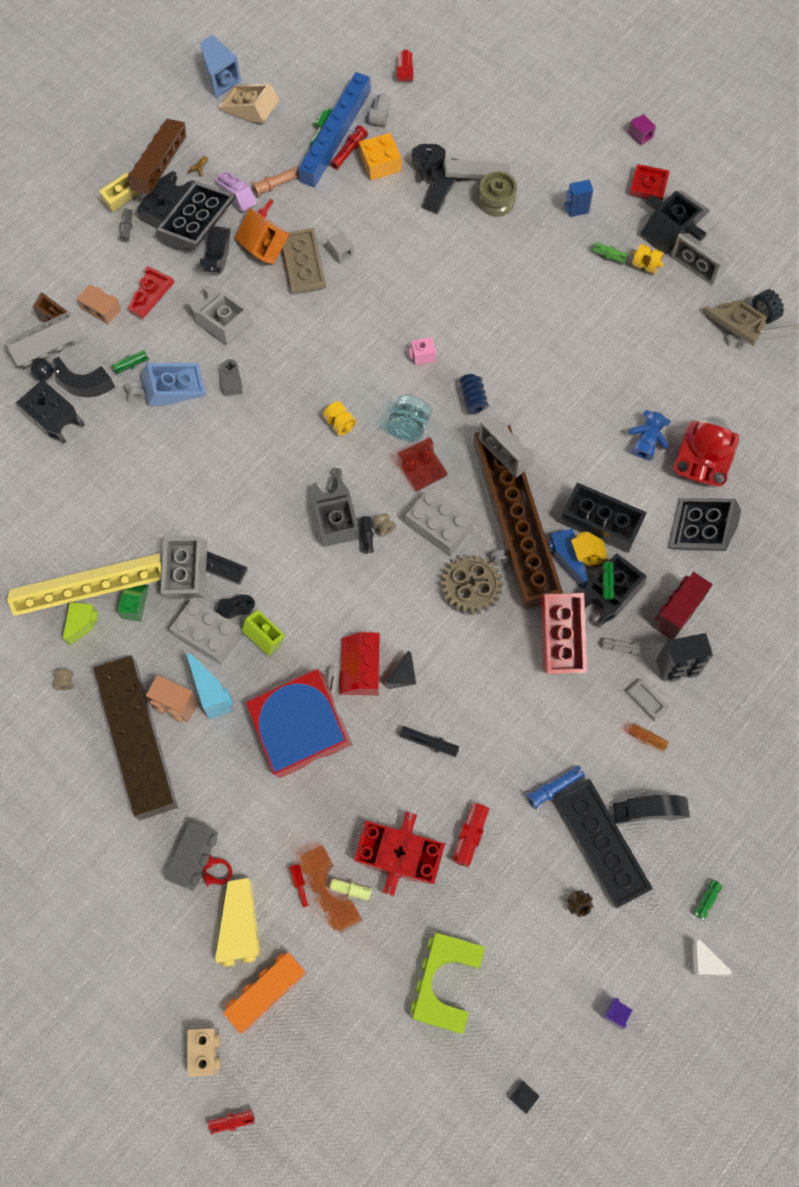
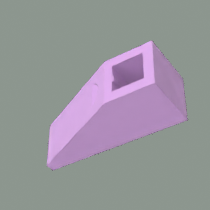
(231, 184)

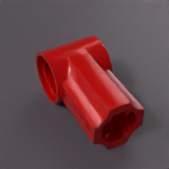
(405, 67)

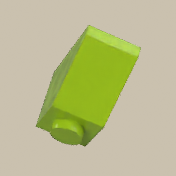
(79, 621)

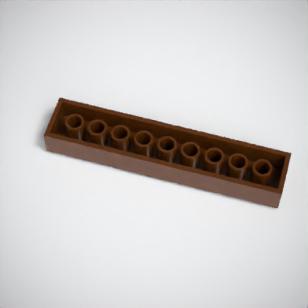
(519, 529)

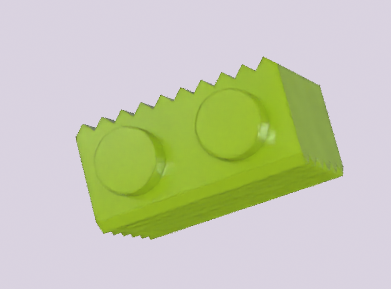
(263, 632)

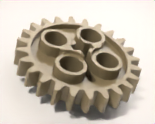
(477, 599)

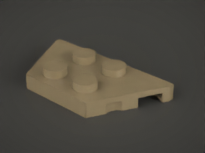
(738, 319)

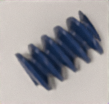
(473, 393)

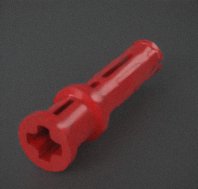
(352, 143)

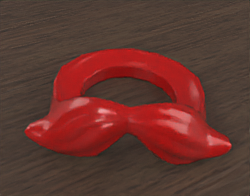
(208, 879)

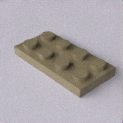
(303, 261)

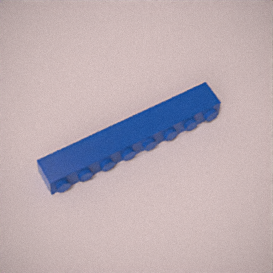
(334, 129)

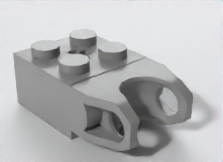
(220, 314)

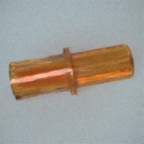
(648, 737)

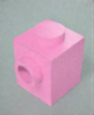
(422, 351)

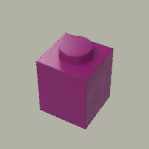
(642, 129)

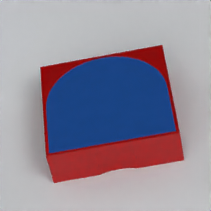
(298, 723)

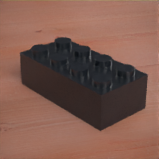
(603, 517)

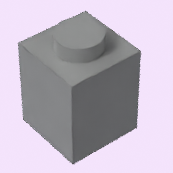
(340, 247)

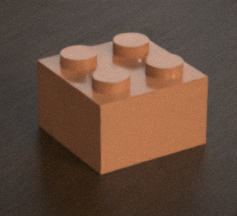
(172, 699)

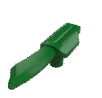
(320, 122)

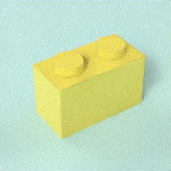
(117, 193)

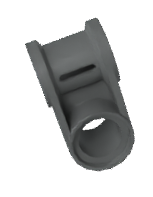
(231, 379)

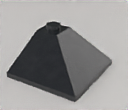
(705, 524)

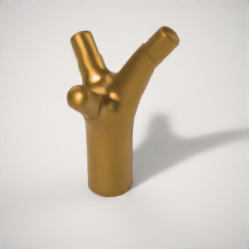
(199, 165)

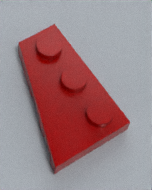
(151, 290)

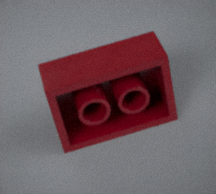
(682, 605)

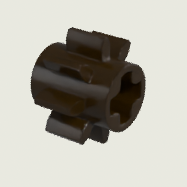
(580, 903)

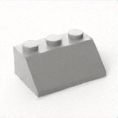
(699, 258)
(505, 446)

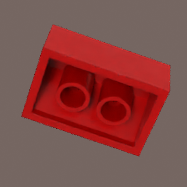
(360, 664)

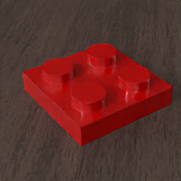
(649, 181)

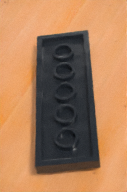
(603, 843)

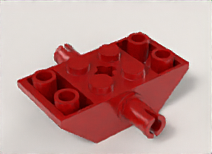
(378, 850)

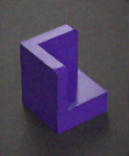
(617, 1013)

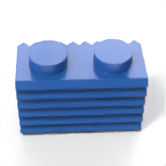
(578, 198)

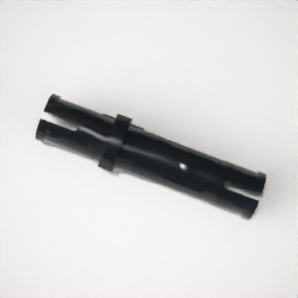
(426, 740)

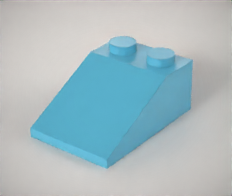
(213, 696)

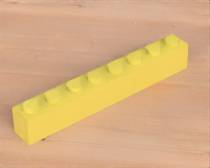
(85, 584)

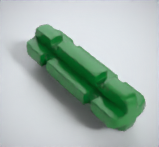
(608, 583)
(708, 899)

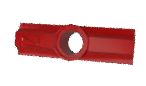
(471, 835)

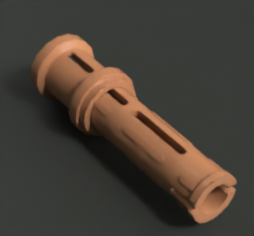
(270, 182)

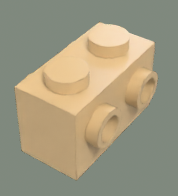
(200, 1052)

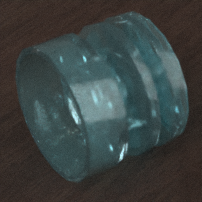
(409, 418)

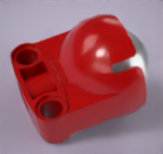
(707, 450)

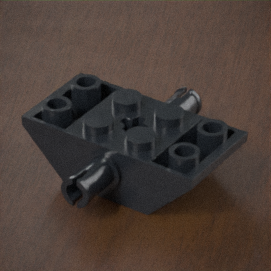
(673, 217)

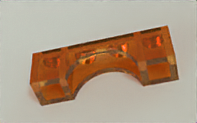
(343, 913)

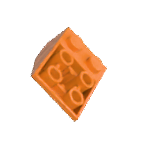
(261, 236)

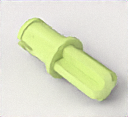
(352, 890)

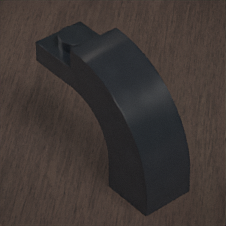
(217, 250)
(85, 385)
(651, 807)

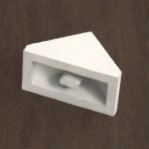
(706, 962)

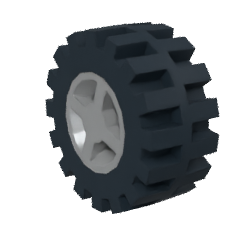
(769, 305)

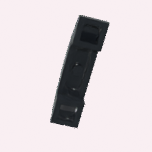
(438, 192)

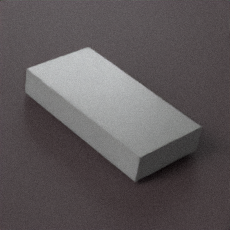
(647, 700)

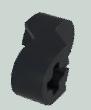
(235, 606)

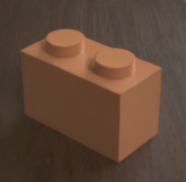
(99, 304)

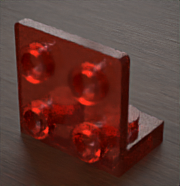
(421, 464)

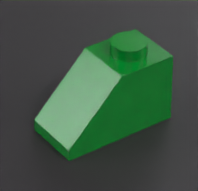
(133, 602)

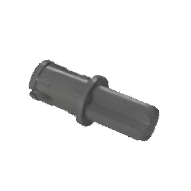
(125, 225)

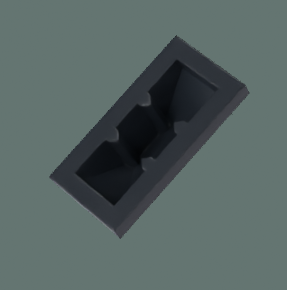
(403, 674)

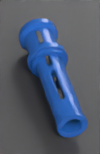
(547, 791)

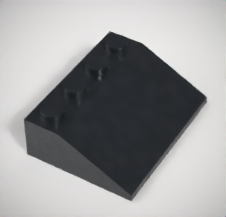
(194, 216)

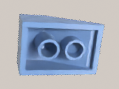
(172, 383)

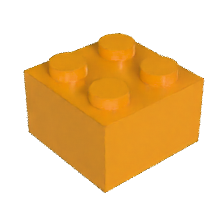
(380, 156)

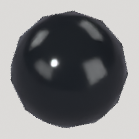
(41, 370)

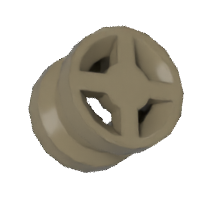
(384, 524)
(63, 680)

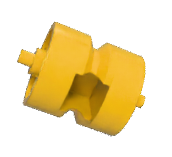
(646, 258)
(337, 416)

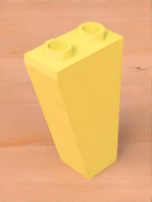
(238, 928)

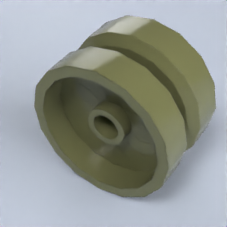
(497, 193)

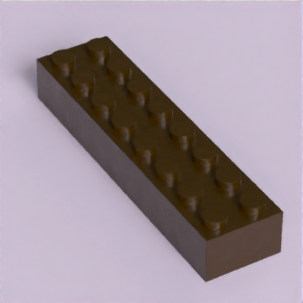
(135, 738)

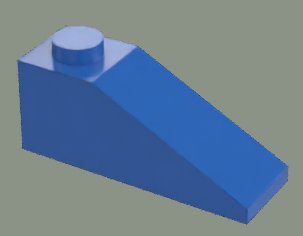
(564, 553)

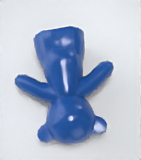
(650, 435)

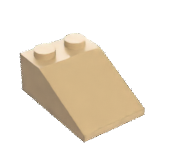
(250, 102)

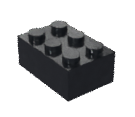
(684, 657)

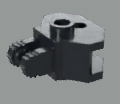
(428, 160)

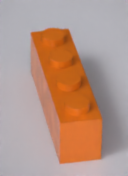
(264, 993)

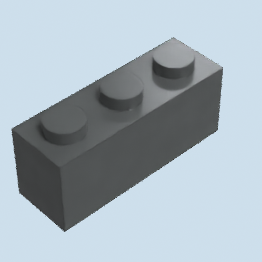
(191, 855)

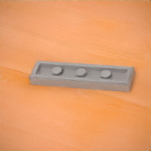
(472, 169)

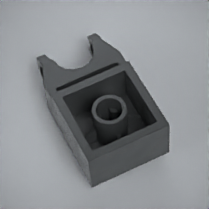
(335, 508)

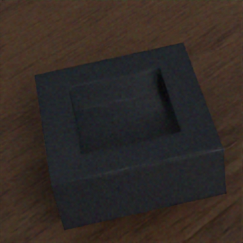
(524, 1097)

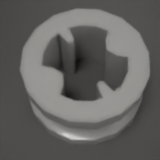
(500, 557)

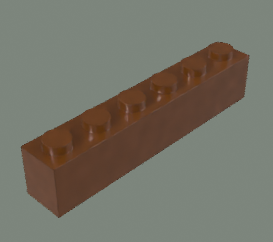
(157, 156)

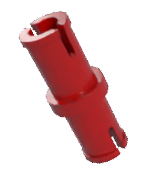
(231, 1122)

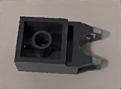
(162, 200)
(48, 410)
(624, 592)

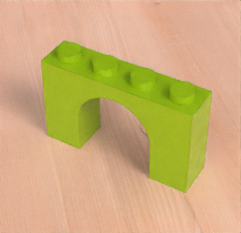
(428, 1008)

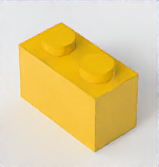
(590, 549)

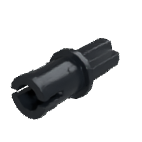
(366, 534)

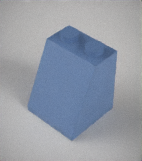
(220, 66)

